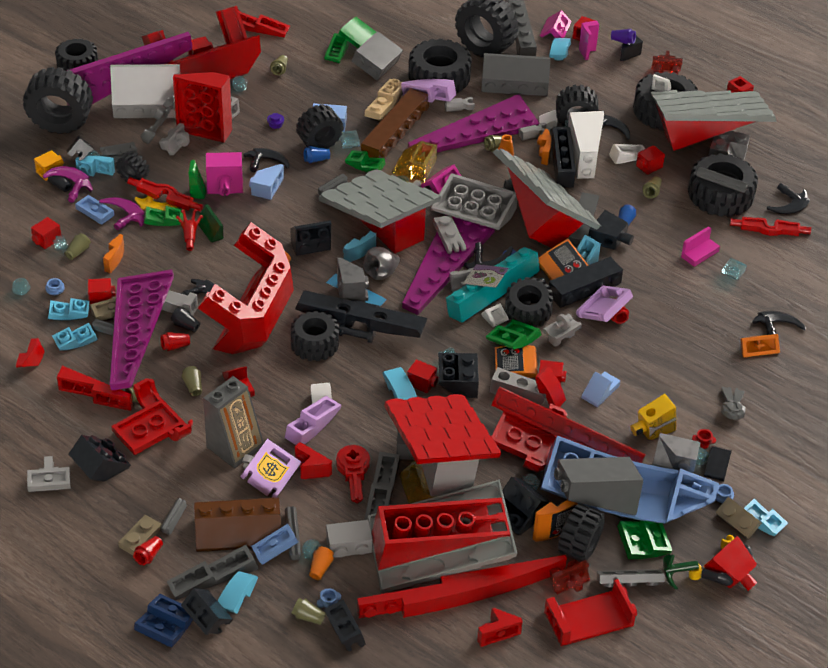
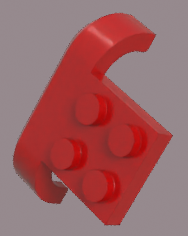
(152, 423)
(525, 439)

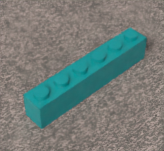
(473, 298)

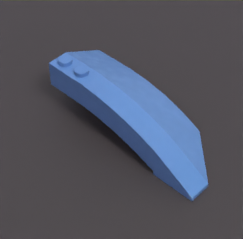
(664, 491)

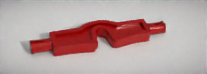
(173, 196)
(780, 227)

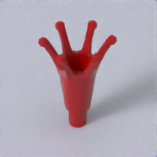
(189, 229)

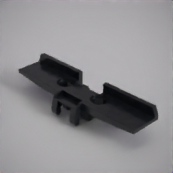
(391, 321)

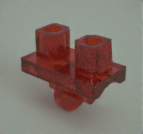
(666, 62)
(570, 577)

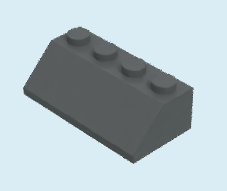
(515, 74)

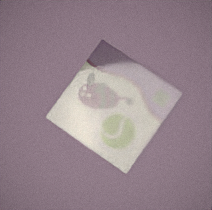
(485, 275)

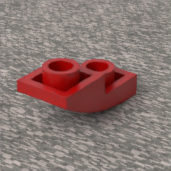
(549, 385)

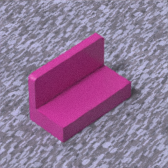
(556, 25)
(588, 38)
(438, 180)
(699, 247)

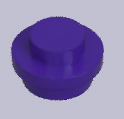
(275, 120)

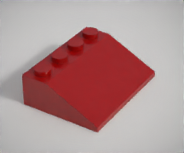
(203, 104)

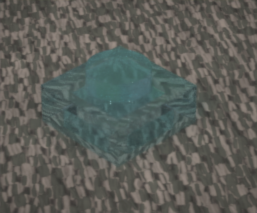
(349, 139)
(734, 269)

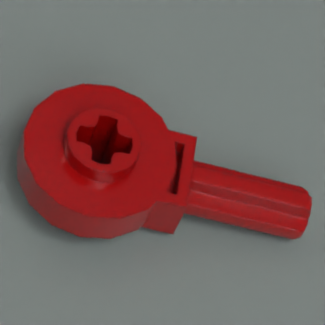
(353, 463)

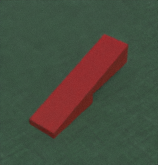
(264, 25)
(78, 383)

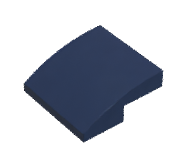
(164, 621)

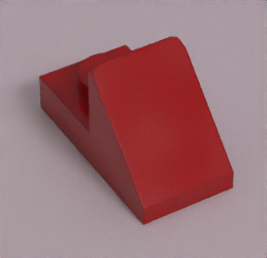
(241, 374)
(312, 463)
(502, 626)

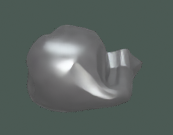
(380, 263)

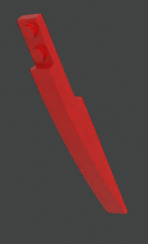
(460, 589)

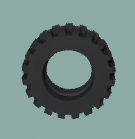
(476, 36)
(440, 61)
(63, 85)
(644, 104)
(718, 198)

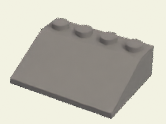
(141, 89)
(476, 202)

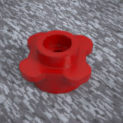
(705, 438)

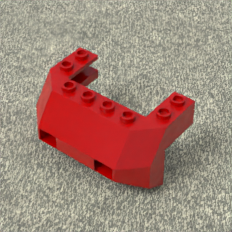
(229, 59)
(254, 316)

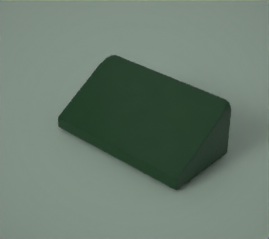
(211, 224)

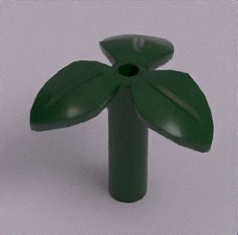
(670, 568)

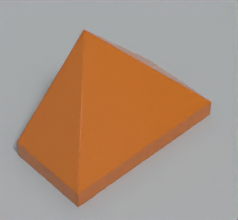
(760, 345)

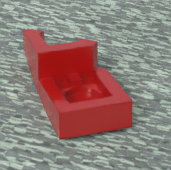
(33, 356)

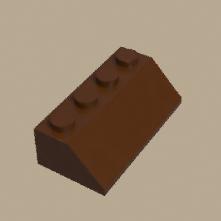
(235, 523)

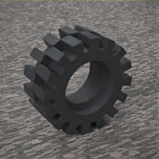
(132, 166)

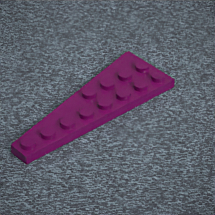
(158, 53)
(497, 119)
(438, 264)
(136, 313)

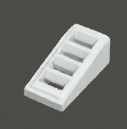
(624, 152)

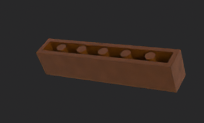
(395, 124)

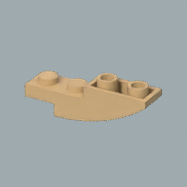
(385, 101)

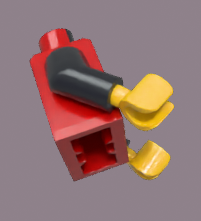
(729, 565)

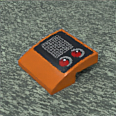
(561, 260)
(519, 361)
(551, 520)

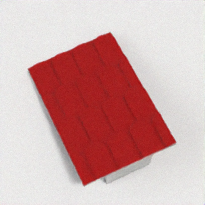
(444, 439)

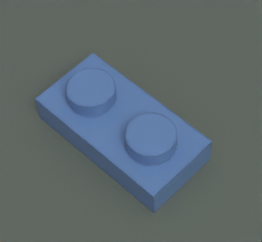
(94, 209)
(274, 544)

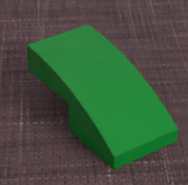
(361, 161)
(162, 218)

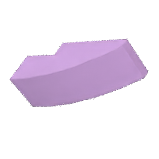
(435, 88)
(312, 420)

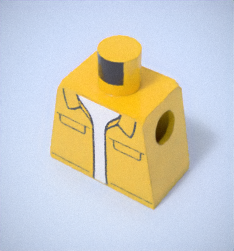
(656, 418)

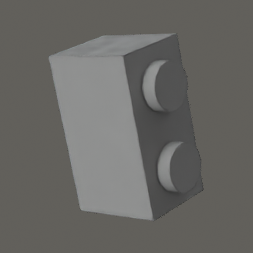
(349, 538)

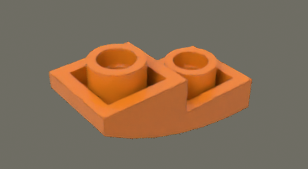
(545, 146)
(115, 254)

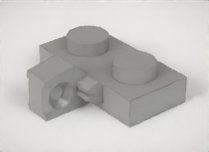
(48, 477)

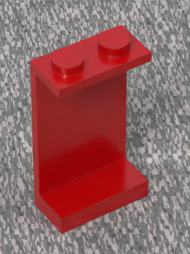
(591, 615)

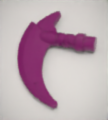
(76, 175)
(134, 212)

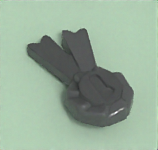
(732, 407)

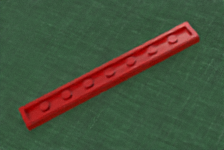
(561, 426)

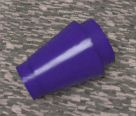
(624, 36)

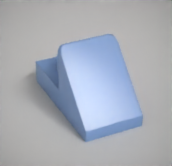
(600, 388)

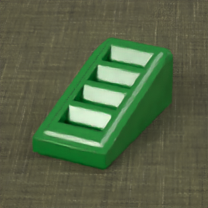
(336, 39)
(196, 182)

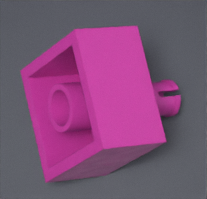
(224, 173)

